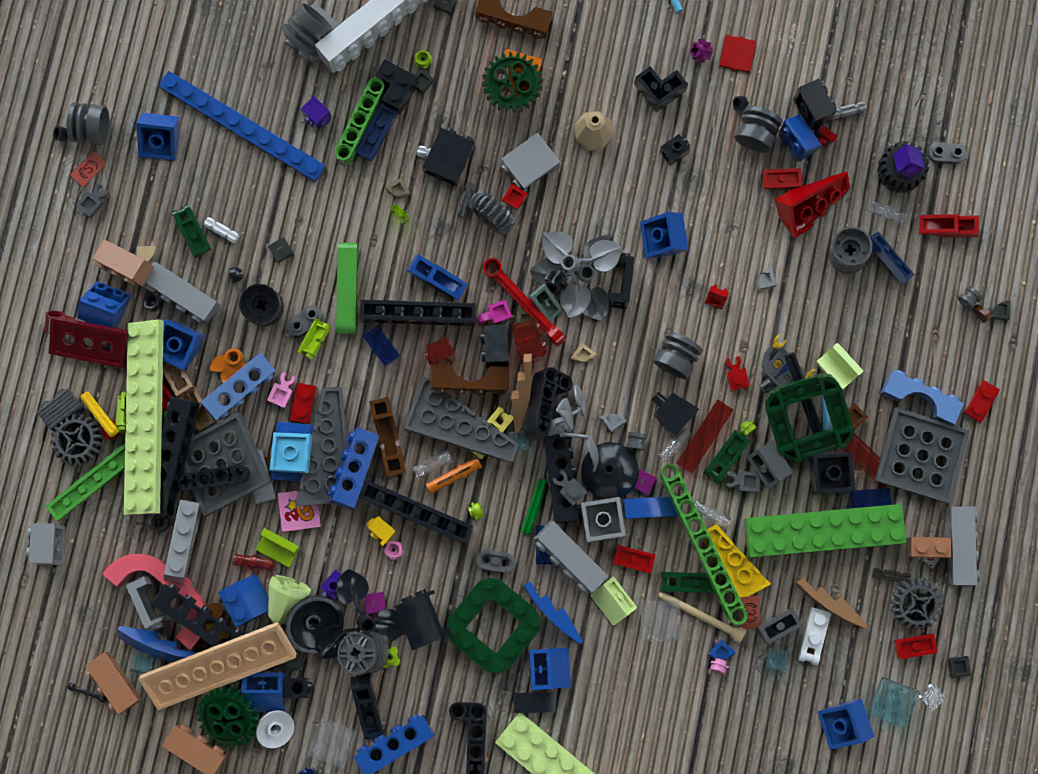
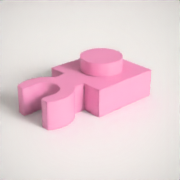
(281, 393)

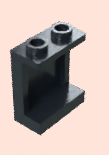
(448, 156)
(622, 299)
(420, 620)

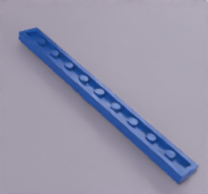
(242, 126)

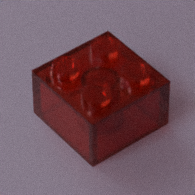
(528, 340)

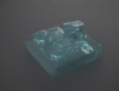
(893, 702)

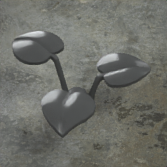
(599, 299)

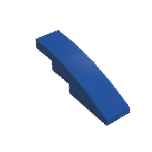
(559, 618)
(148, 642)

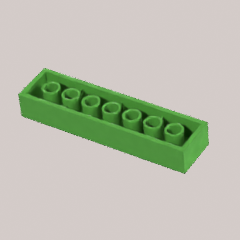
(824, 531)

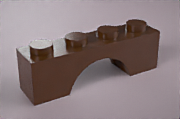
(535, 22)
(444, 379)
(388, 437)

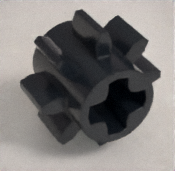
(556, 281)

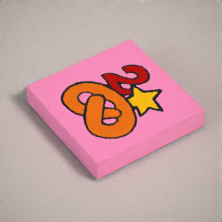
(299, 517)

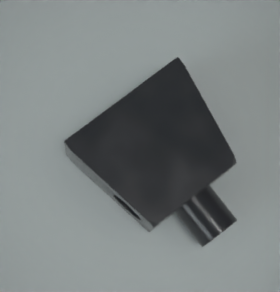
(673, 412)

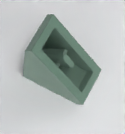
(545, 302)

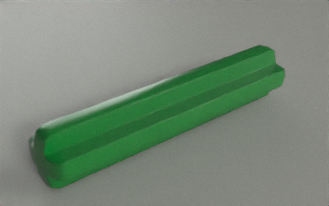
(534, 506)

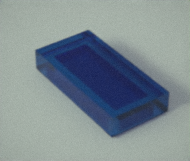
(870, 498)

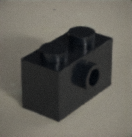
(496, 346)

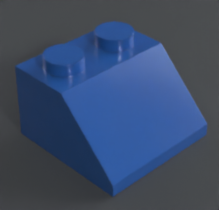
(158, 136)
(664, 235)
(180, 343)
(245, 600)
(846, 724)

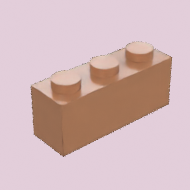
(122, 263)
(112, 683)
(195, 749)

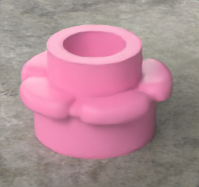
(388, 550)
(719, 666)

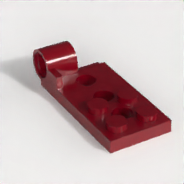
(59, 325)

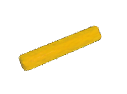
(99, 414)

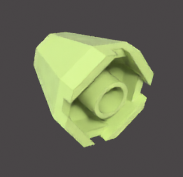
(283, 596)

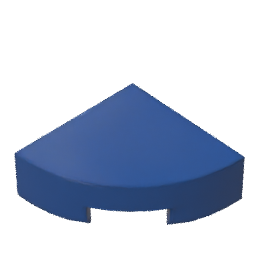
(721, 651)

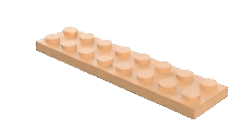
(218, 666)

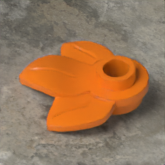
(224, 364)

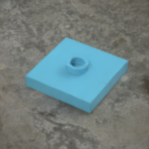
(290, 452)

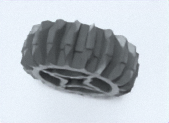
(492, 212)
(72, 444)
(909, 607)

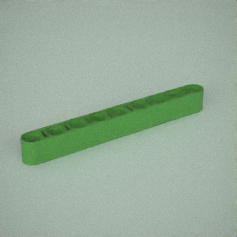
(711, 550)

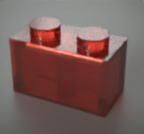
(440, 352)

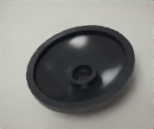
(612, 484)
(306, 635)

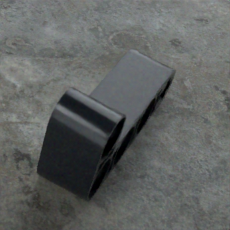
(544, 388)
(473, 741)

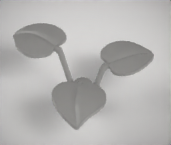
(605, 257)
(565, 422)

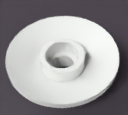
(279, 734)

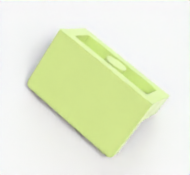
(839, 365)
(613, 601)

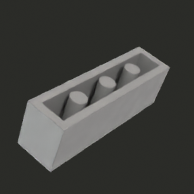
(182, 293)
(961, 530)
(181, 542)
(570, 557)

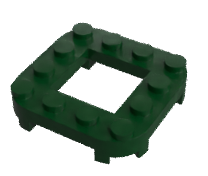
(818, 442)
(514, 645)

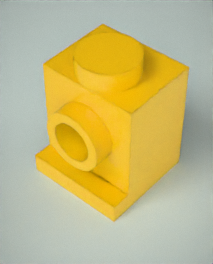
(380, 530)

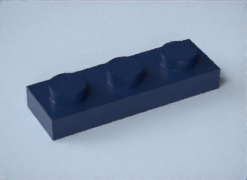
(376, 132)
(890, 258)

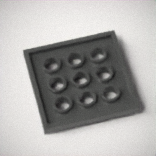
(250, 457)
(905, 481)

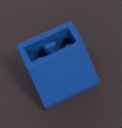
(799, 138)
(103, 305)
(550, 668)
(265, 691)

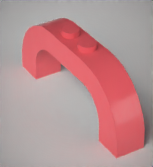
(126, 566)

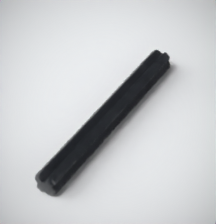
(807, 404)

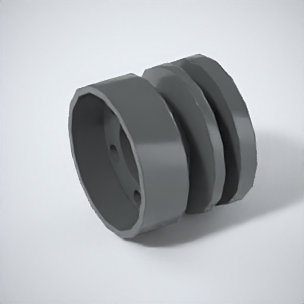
(309, 25)
(88, 123)
(758, 129)
(858, 244)
(680, 351)
(373, 652)

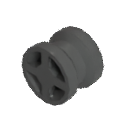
(970, 298)
(636, 441)

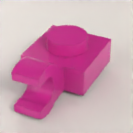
(497, 313)

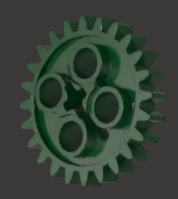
(528, 77)
(228, 717)

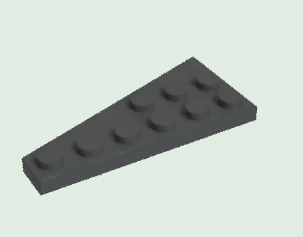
(453, 423)
(327, 446)

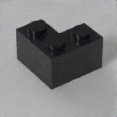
(400, 85)
(658, 91)

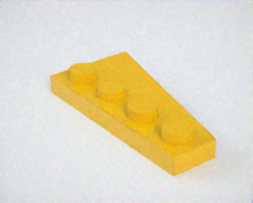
(742, 572)

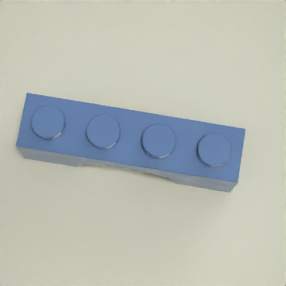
(944, 407)

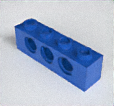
(367, 441)
(423, 733)

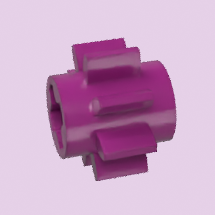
(701, 50)

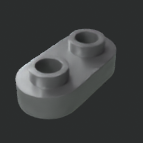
(947, 153)
(304, 320)
(495, 561)

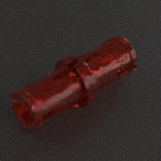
(253, 562)

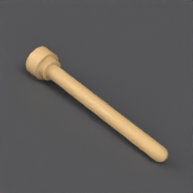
(735, 633)

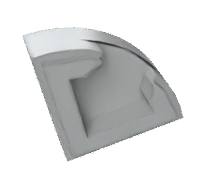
(766, 280)
(613, 421)

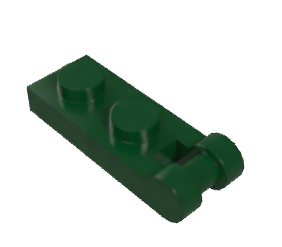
(191, 231)
(727, 456)
(686, 582)

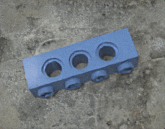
(258, 364)

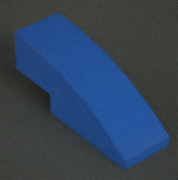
(436, 277)
(649, 508)

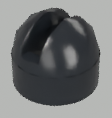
(740, 100)
(60, 133)
(235, 274)
(147, 302)

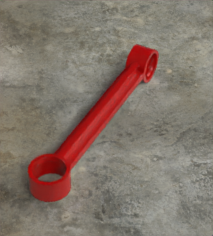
(551, 330)

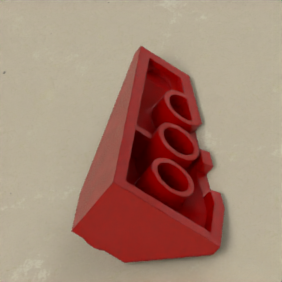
(806, 203)

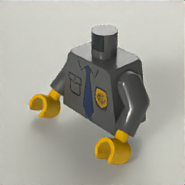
(775, 367)

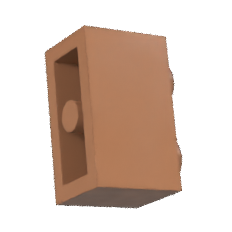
(928, 547)

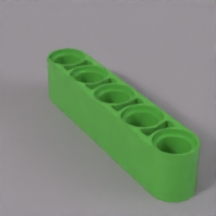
(360, 113)
(347, 288)

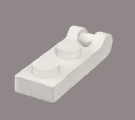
(814, 635)

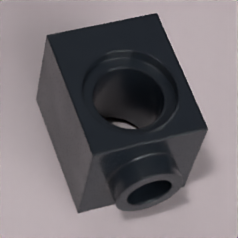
(288, 691)

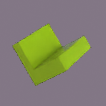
(277, 547)

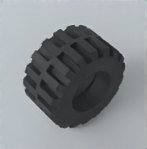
(894, 179)

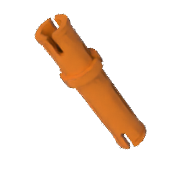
(433, 486)

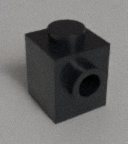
(675, 149)

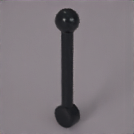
(72, 687)

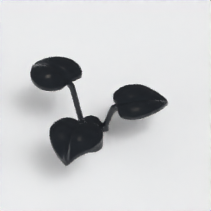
(354, 587)

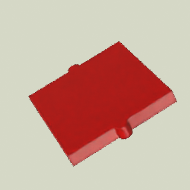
(737, 53)

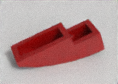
(949, 225)

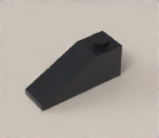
(366, 705)

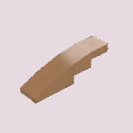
(185, 389)
(521, 397)
(837, 606)

